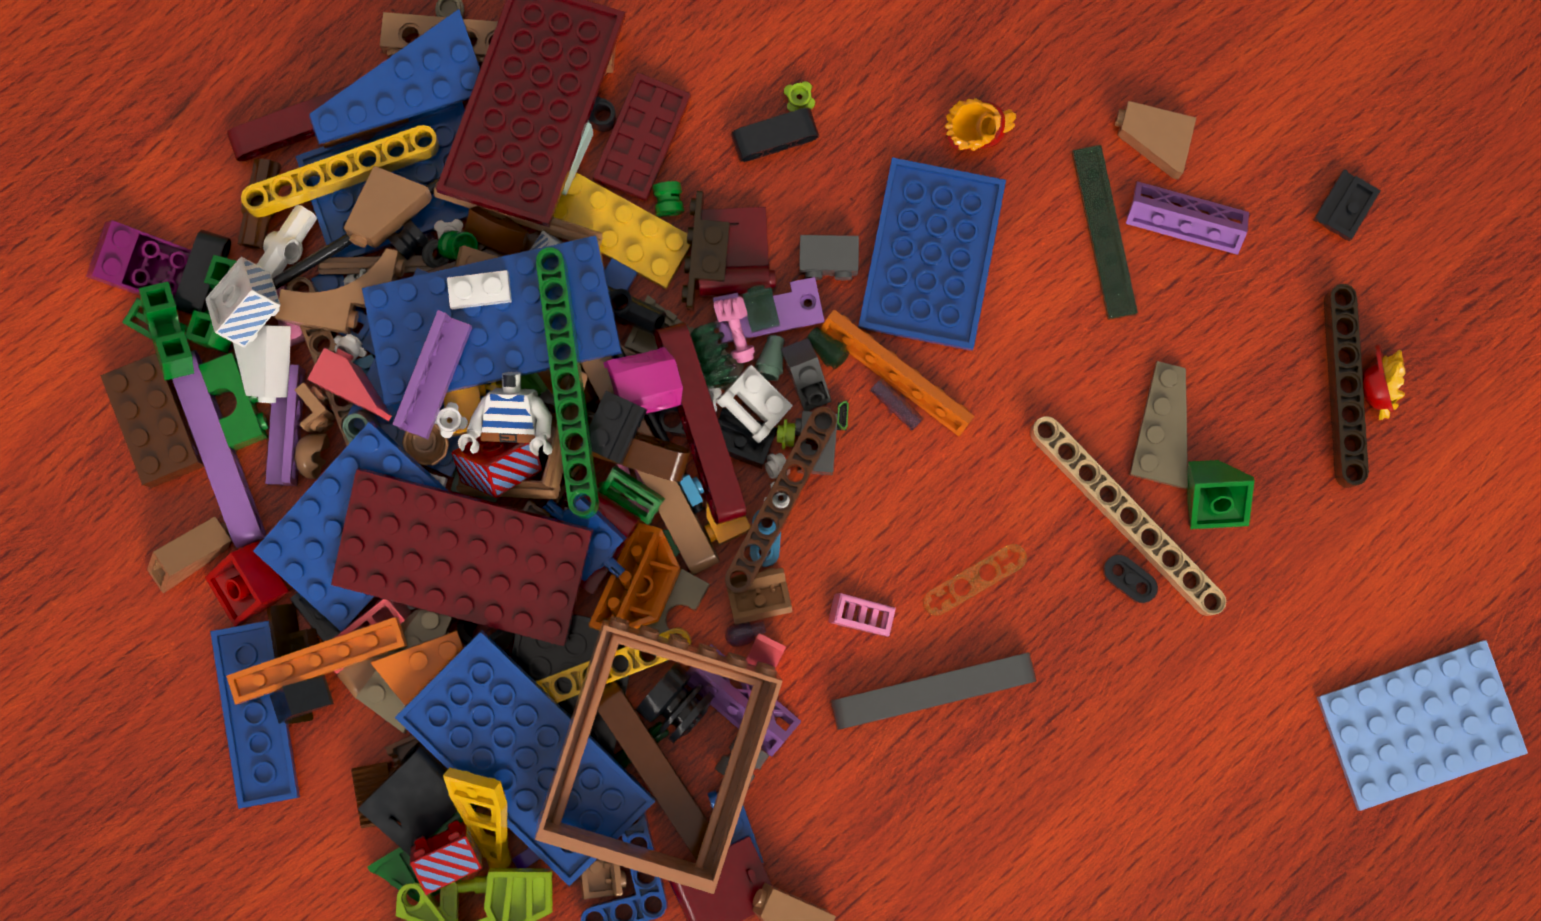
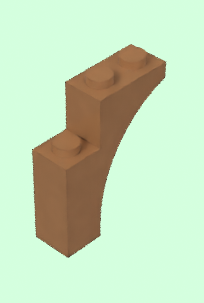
(336, 308)

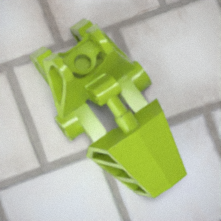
(509, 896)

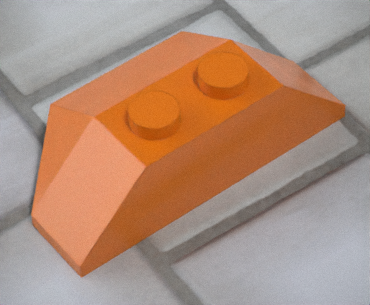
(644, 585)

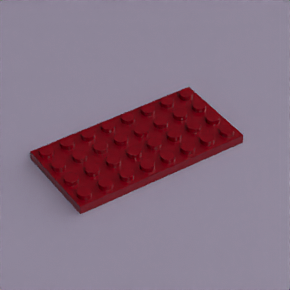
(531, 106)
(461, 556)

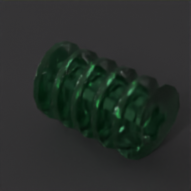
(711, 357)

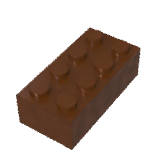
(152, 422)

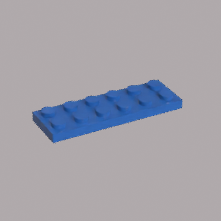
(256, 741)

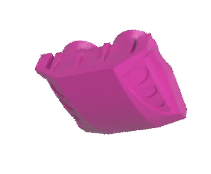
(647, 379)

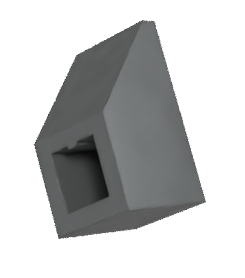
(806, 374)

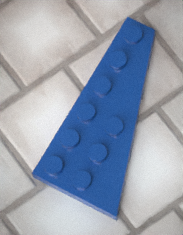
(419, 78)

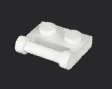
(759, 397)

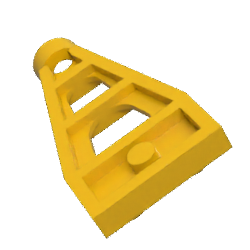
(485, 792)

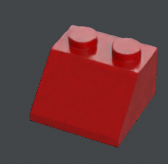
(245, 584)

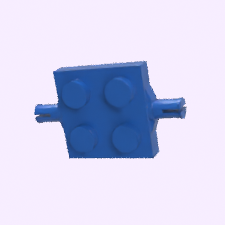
(603, 541)

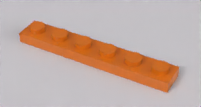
(897, 373)
(317, 660)

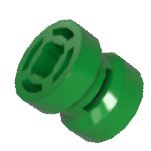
(668, 198)
(455, 239)

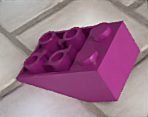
(136, 259)

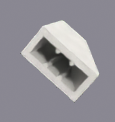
(266, 363)

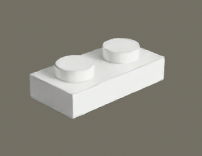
(479, 289)

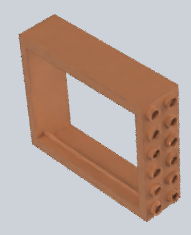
(736, 780)

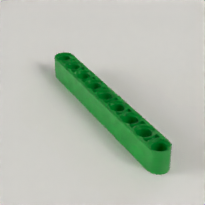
(568, 367)

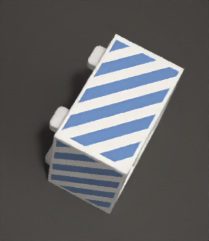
(242, 302)

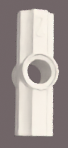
(286, 245)

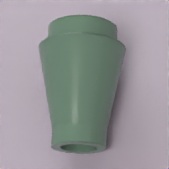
(771, 358)

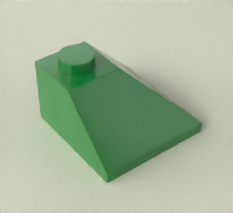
(1218, 495)

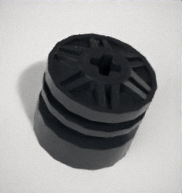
(675, 703)

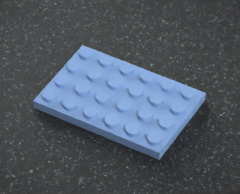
(1422, 725)

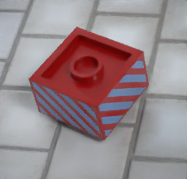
(495, 466)
(445, 857)

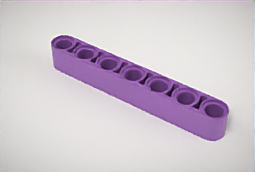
(218, 459)

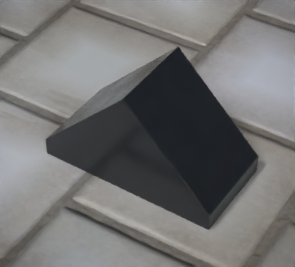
(301, 698)

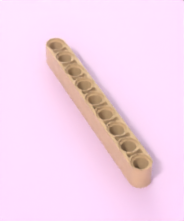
(1141, 519)

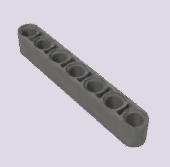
(933, 691)

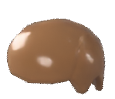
(424, 450)
(307, 454)

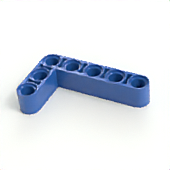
(643, 890)

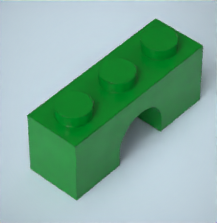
(200, 326)
(165, 331)
(245, 424)

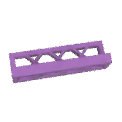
(1188, 221)
(432, 375)
(285, 433)
(733, 702)

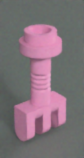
(732, 311)

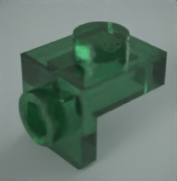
(761, 308)

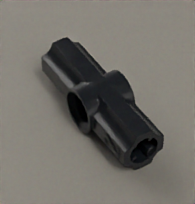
(636, 312)

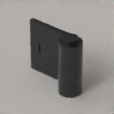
(414, 797)

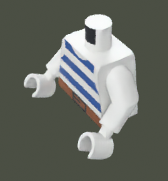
(510, 416)

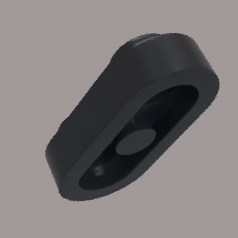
(1130, 577)

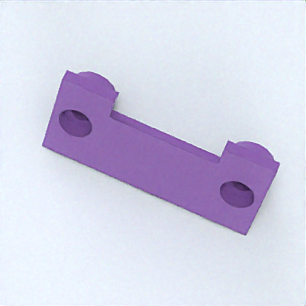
(789, 307)

